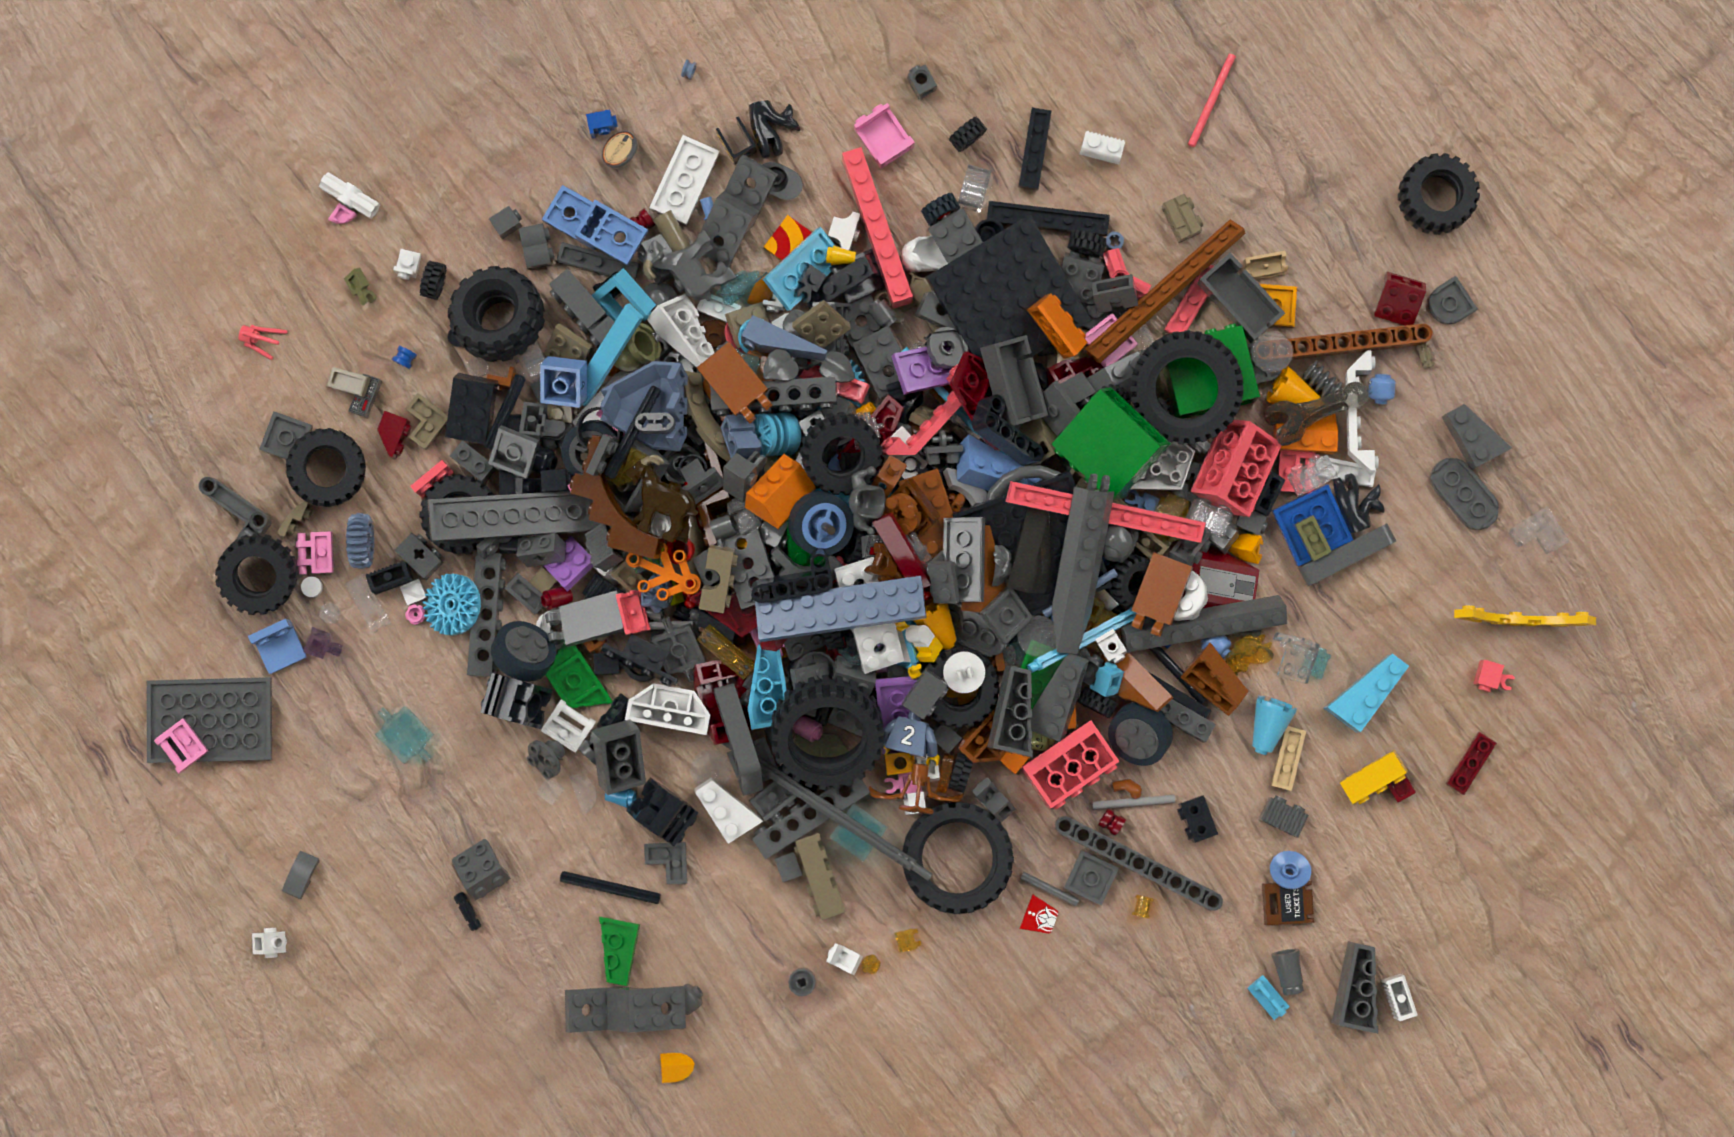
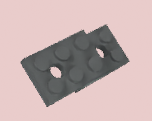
(737, 208)
(872, 346)

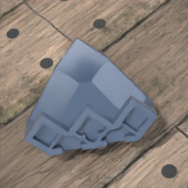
(626, 395)

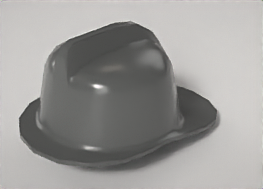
(788, 182)

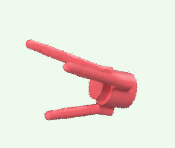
(250, 335)

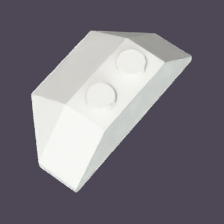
(669, 709)

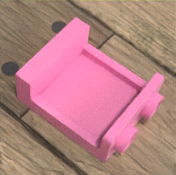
(883, 135)

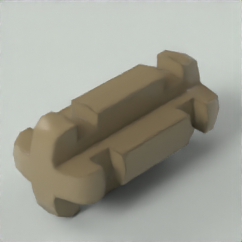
(1425, 355)

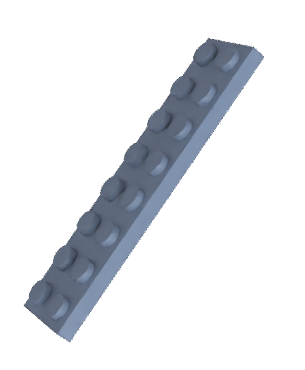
(842, 609)

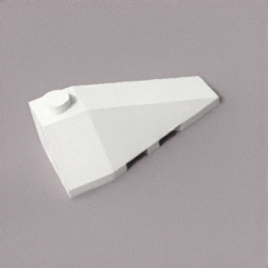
(679, 326)

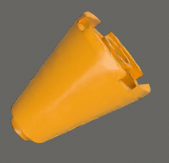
(1291, 388)
(939, 622)

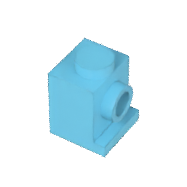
(1107, 680)

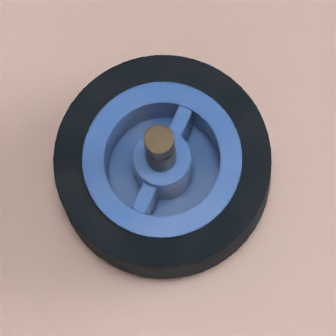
(821, 522)

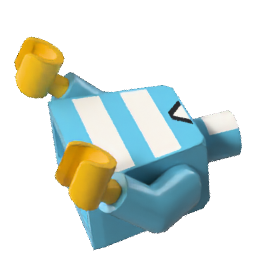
(908, 650)

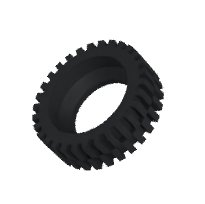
(1196, 346)

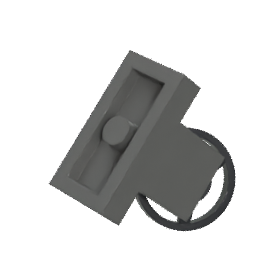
(700, 481)

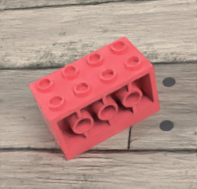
(1237, 467)
(1056, 760)

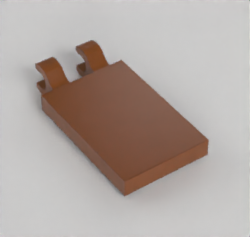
(734, 381)
(1160, 592)

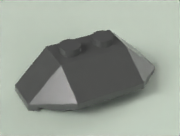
(1116, 373)

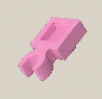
(899, 784)

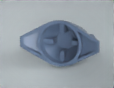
(650, 598)

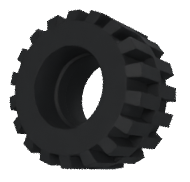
(1120, 590)

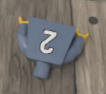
(911, 737)

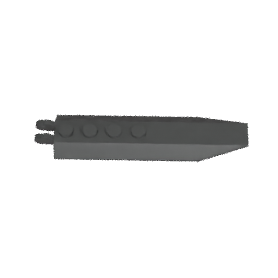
(1080, 563)

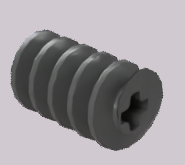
(1321, 380)

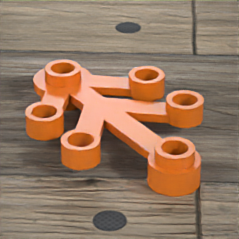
(667, 574)

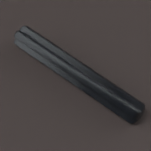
(506, 409)

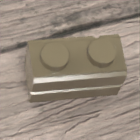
(1182, 218)

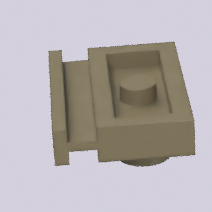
(925, 413)

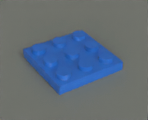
(1327, 514)

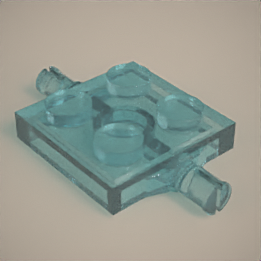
(404, 734)

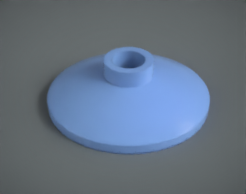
(1291, 862)

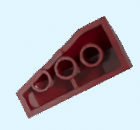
(889, 414)

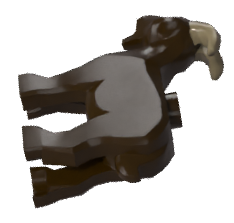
(662, 498)

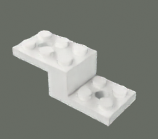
(868, 637)

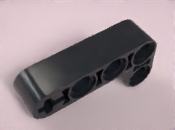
(990, 426)
(791, 580)

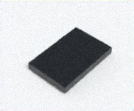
(867, 287)

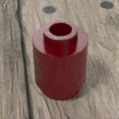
(556, 597)

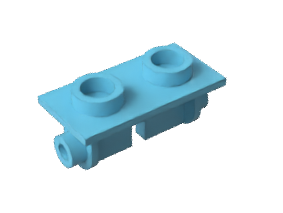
(1268, 997)

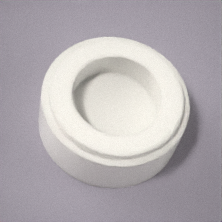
(311, 587)

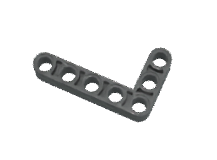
(740, 739)

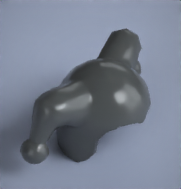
(866, 500)

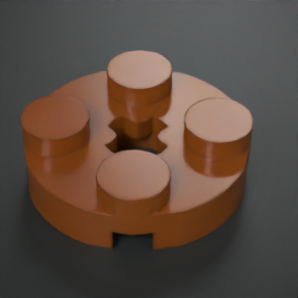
(909, 510)

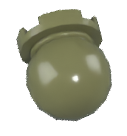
(639, 350)

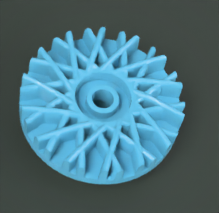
(452, 604)

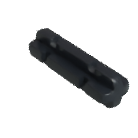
(467, 911)

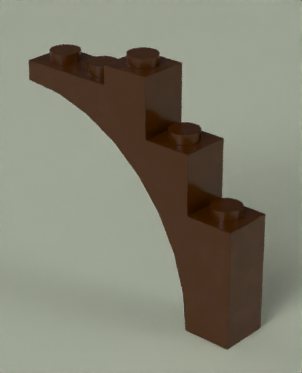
(607, 511)

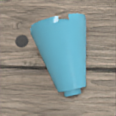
(1270, 723)

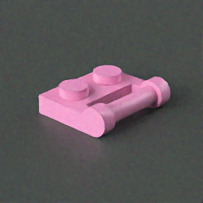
(186, 741)

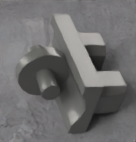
(951, 450)

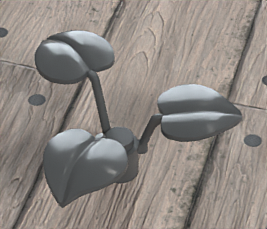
(785, 368)

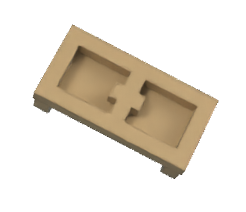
(1266, 265)

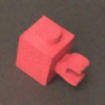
(1490, 676)

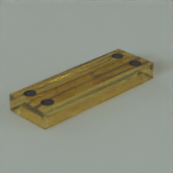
(726, 651)

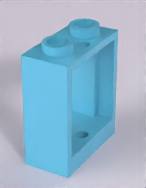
(629, 289)

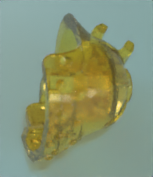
(1249, 651)

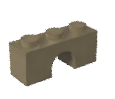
(722, 561)

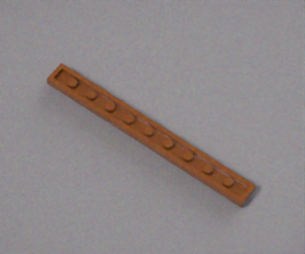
(1165, 291)

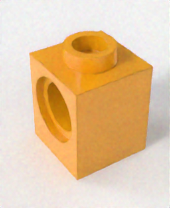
(890, 767)

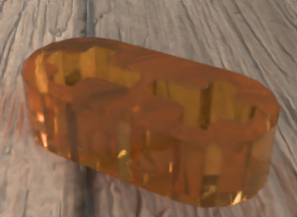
(945, 772)

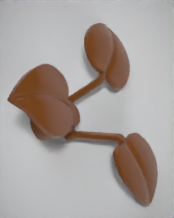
(919, 777)

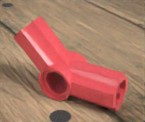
(1116, 267)

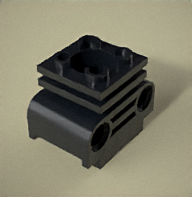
(515, 701)
(663, 812)

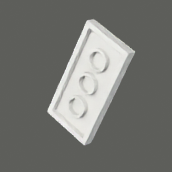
(685, 179)

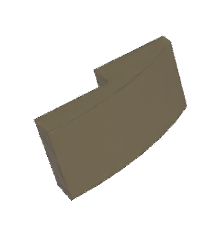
(300, 513)

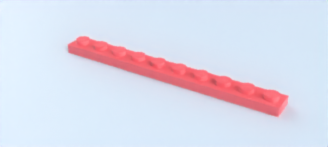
(1120, 514)

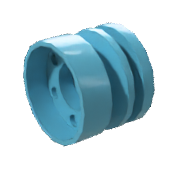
(778, 433)

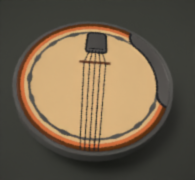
(619, 149)

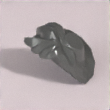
(1002, 564)

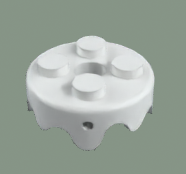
(1193, 600)

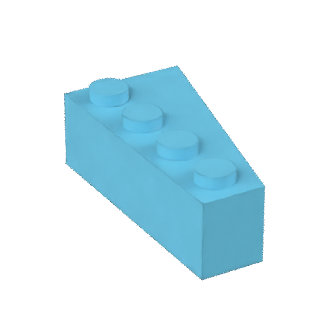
(1364, 697)

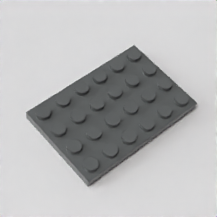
(225, 714)

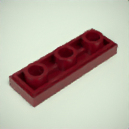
(1465, 774)

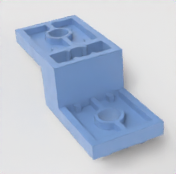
(595, 225)

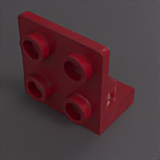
(1400, 299)

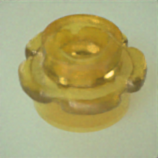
(870, 964)

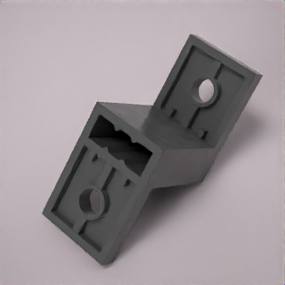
(625, 1009)

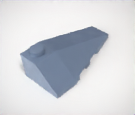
(767, 337)

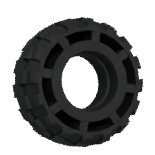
(478, 295)

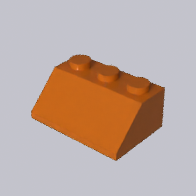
(1058, 326)
(1318, 438)
(779, 491)

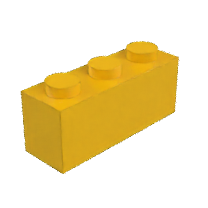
(1374, 777)

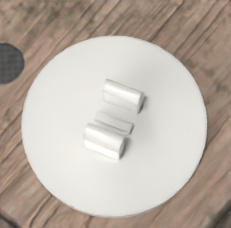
(964, 672)

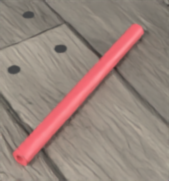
(1211, 100)

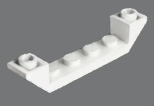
(1364, 458)

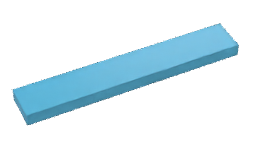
(611, 349)

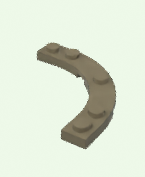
(705, 423)

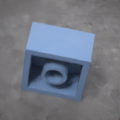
(563, 381)

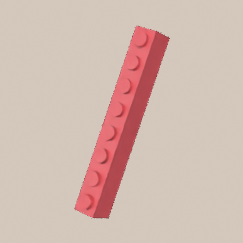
(877, 228)

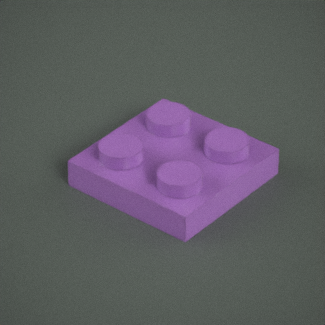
(576, 565)

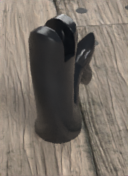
(764, 134)
(1356, 517)

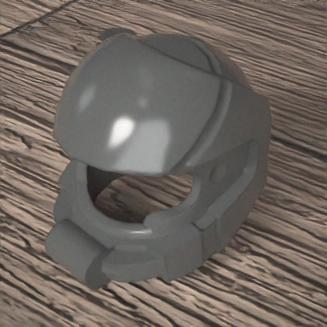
(1119, 543)

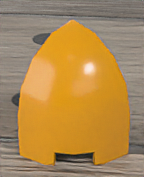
(1247, 548)
(675, 1067)

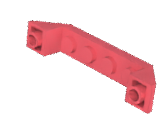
(928, 428)

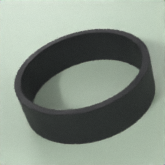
(579, 425)

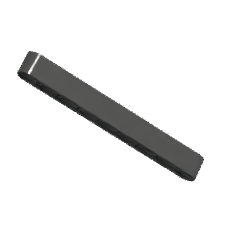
(1145, 871)

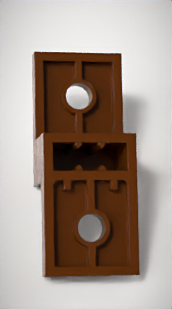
(714, 503)

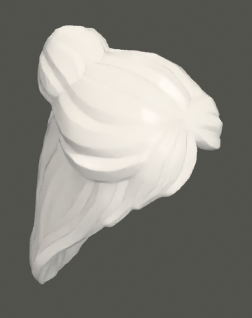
(922, 255)

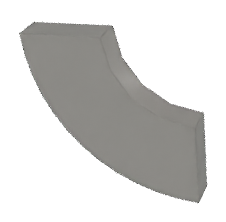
(972, 494)

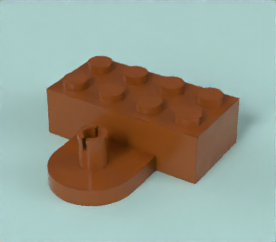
(933, 488)

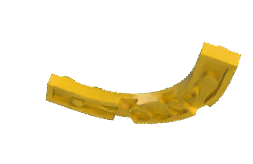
(1561, 619)

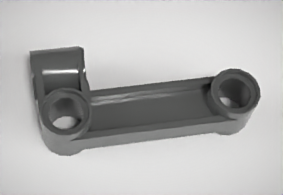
(236, 505)

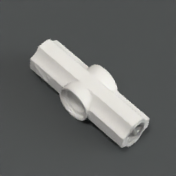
(349, 195)

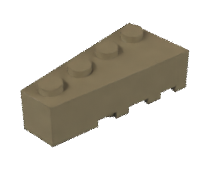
(820, 876)

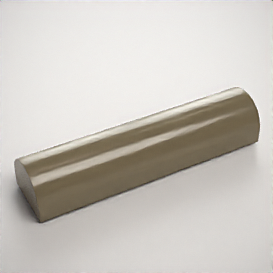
(671, 231)

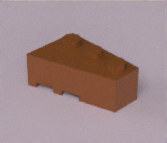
(1215, 680)

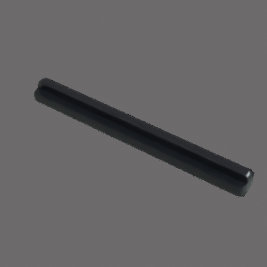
(631, 434)
(610, 887)

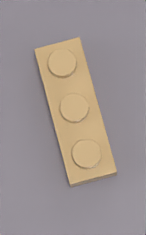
(1288, 758)

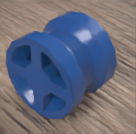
(404, 357)

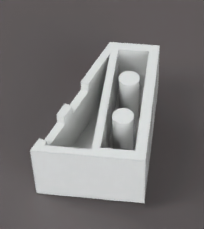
(726, 811)

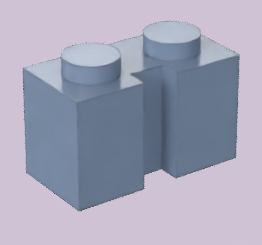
(740, 436)

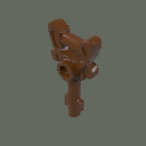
(887, 569)

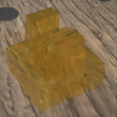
(906, 940)

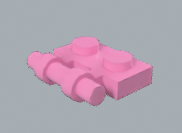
(321, 553)

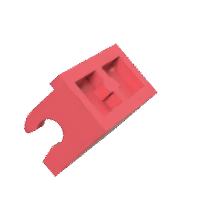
(632, 612)

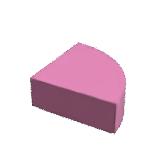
(342, 215)

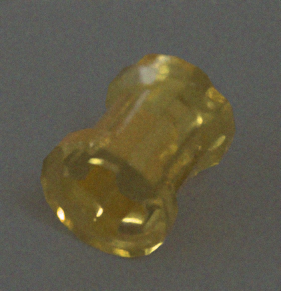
(1142, 906)

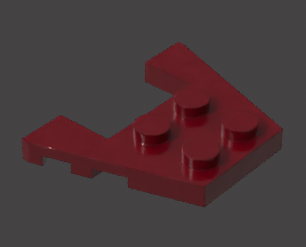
(734, 618)

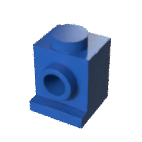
(601, 123)

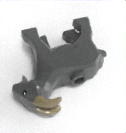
(686, 268)

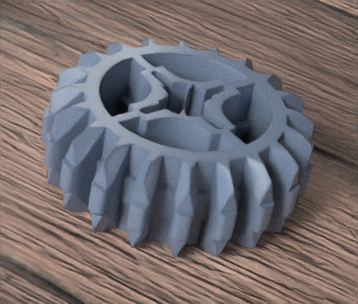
(360, 541)

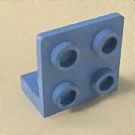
(278, 645)

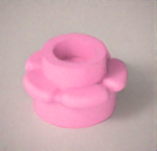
(415, 609)

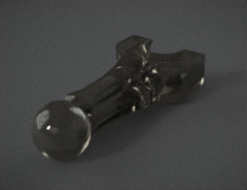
(1302, 415)

